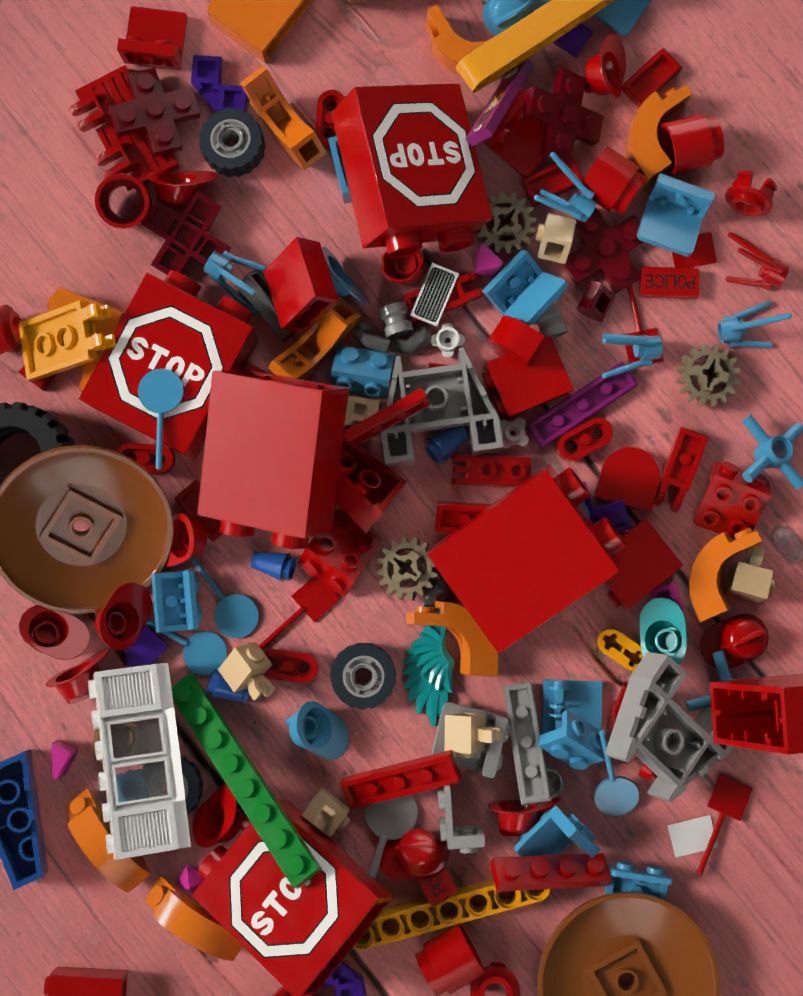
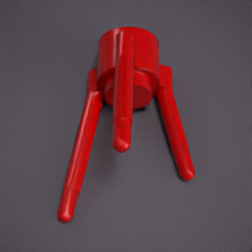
(771, 269)

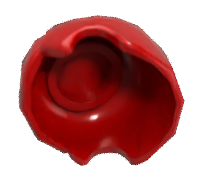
(404, 269)

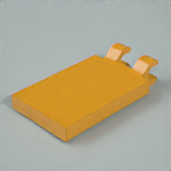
(63, 339)

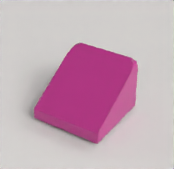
(62, 758)

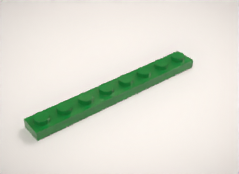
(245, 782)

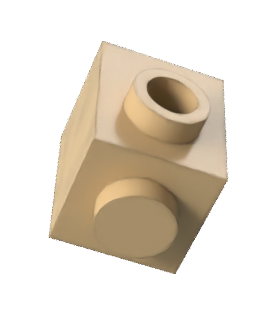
(555, 238)

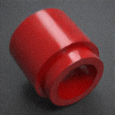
(691, 142)
(613, 180)
(103, 197)
(449, 961)

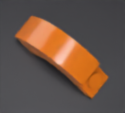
(446, 44)
(281, 120)
(642, 139)
(317, 342)
(706, 571)
(477, 652)
(90, 831)
(190, 921)

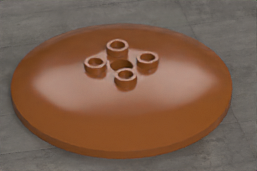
(74, 568)
(632, 936)

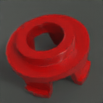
(759, 200)
(9, 330)
(495, 973)

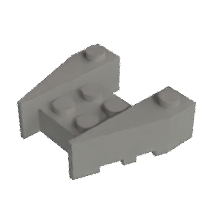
(455, 402)
(661, 731)

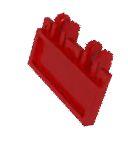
(135, 148)

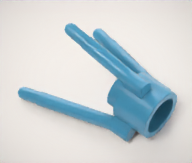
(579, 206)
(220, 269)
(732, 329)
(643, 346)

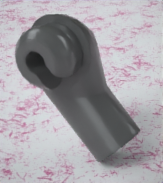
(368, 339)
(414, 343)

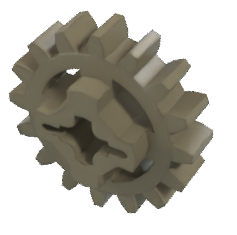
(513, 231)
(720, 377)
(401, 577)

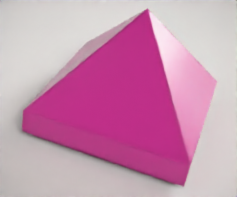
(486, 262)
(668, 591)
(189, 881)

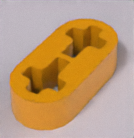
(617, 655)

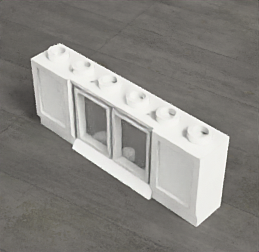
(139, 761)

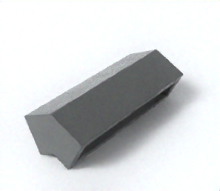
(263, 302)

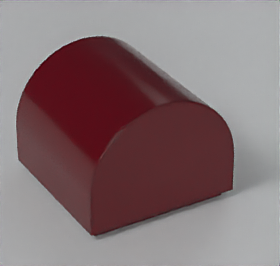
(595, 301)

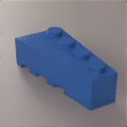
(20, 822)

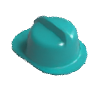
(663, 629)

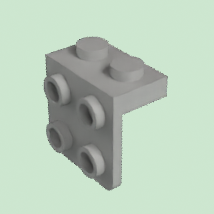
(485, 761)
(465, 838)

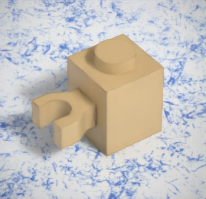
(360, 409)
(749, 580)
(245, 670)
(468, 733)
(327, 812)

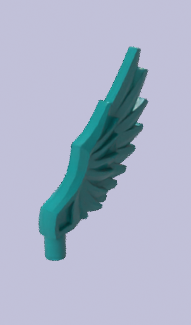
(429, 671)

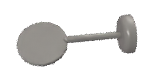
(390, 821)

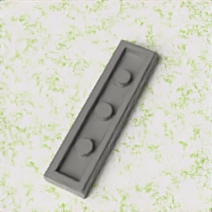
(524, 735)

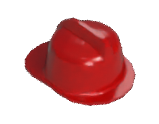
(607, 68)
(178, 188)
(188, 539)
(124, 616)
(53, 633)
(741, 638)
(74, 681)
(216, 819)
(518, 819)
(414, 855)

